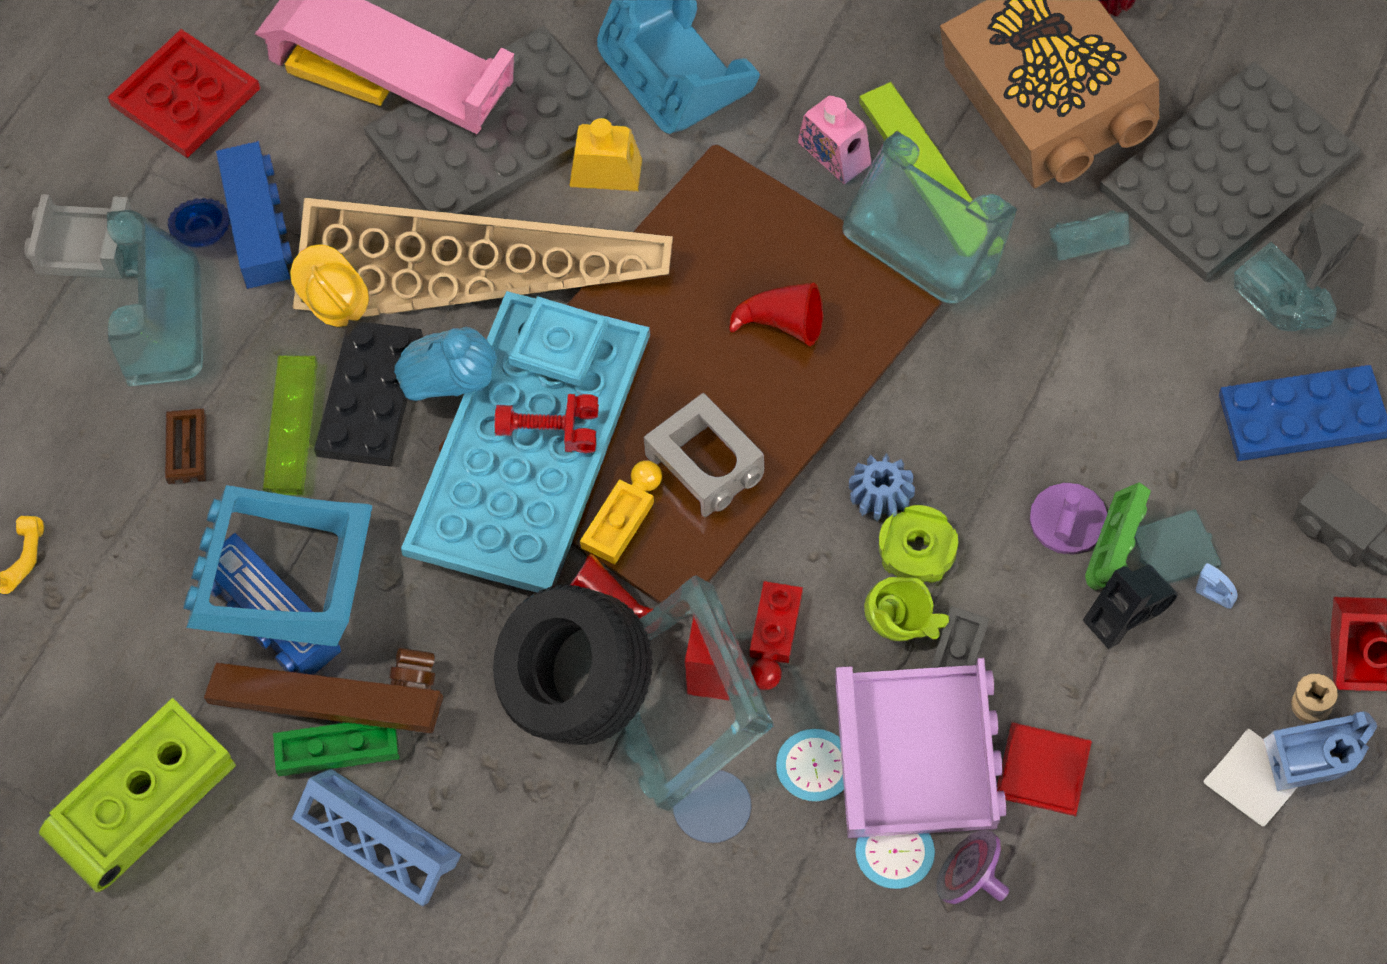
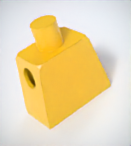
(605, 157)

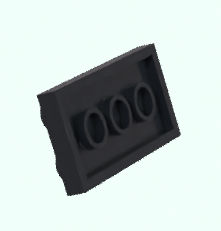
(365, 396)

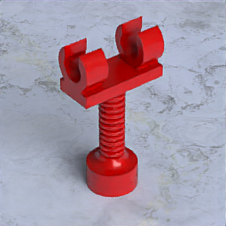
(580, 440)

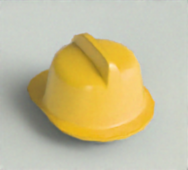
(329, 285)

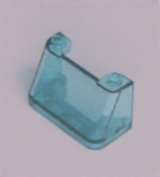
(926, 227)
(163, 332)

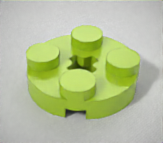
(906, 526)

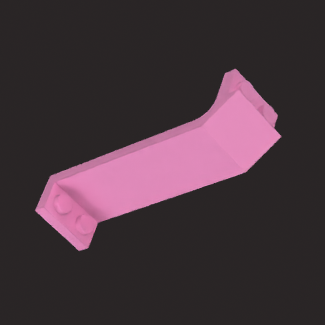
(392, 56)

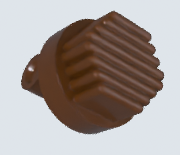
(413, 669)

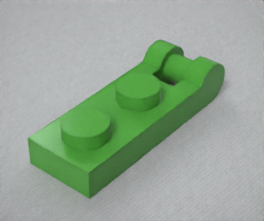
(1117, 534)

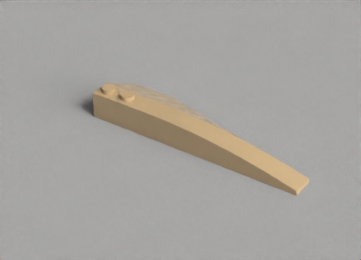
(450, 259)

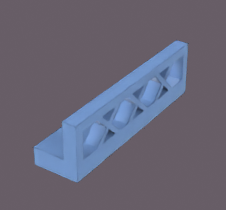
(381, 823)

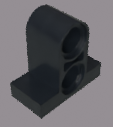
(1128, 602)

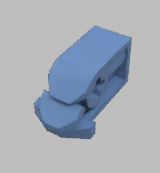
(1303, 755)

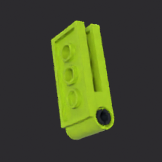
(109, 825)

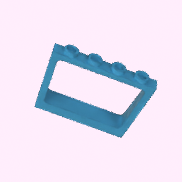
(344, 519)

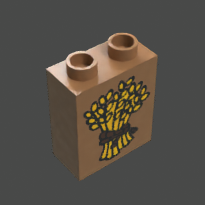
(1052, 82)

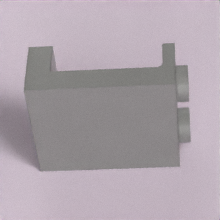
(74, 240)

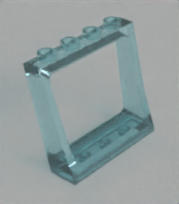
(751, 713)

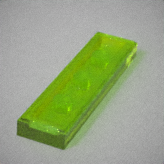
(290, 425)

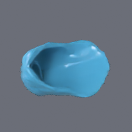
(445, 364)

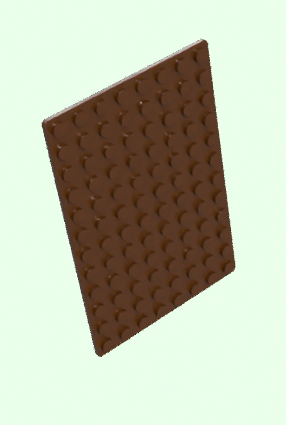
(731, 240)

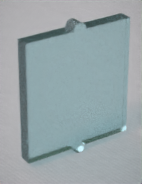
(1176, 546)

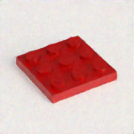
(184, 93)

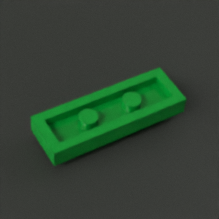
(333, 747)

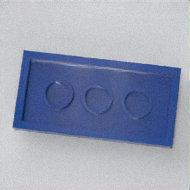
(1304, 412)

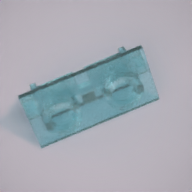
(1091, 235)

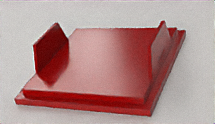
(1044, 768)

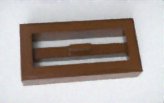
(186, 473)

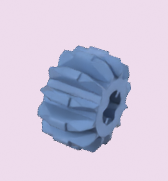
(881, 487)

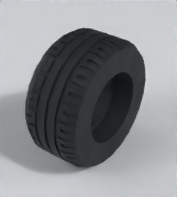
(528, 654)

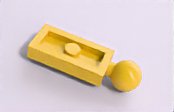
(622, 513)

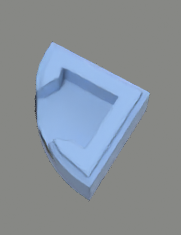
(1216, 586)

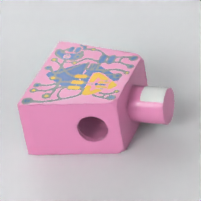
(836, 138)

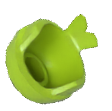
(902, 610)

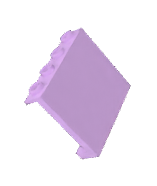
(918, 750)

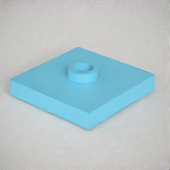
(558, 341)

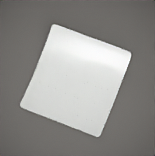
(1247, 779)

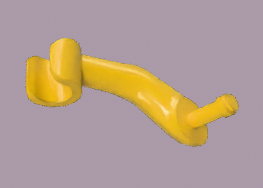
(31, 528)

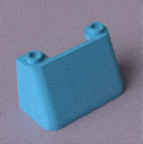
(669, 62)

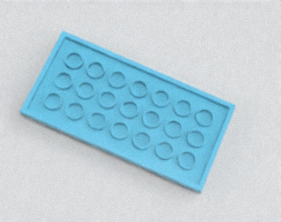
(516, 500)

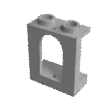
(713, 492)

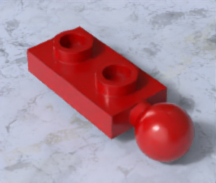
(774, 632)

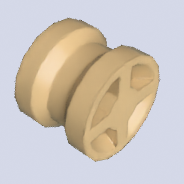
(1309, 707)

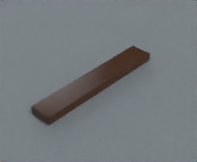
(324, 697)

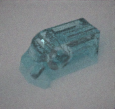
(1275, 280)

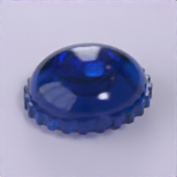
(199, 222)

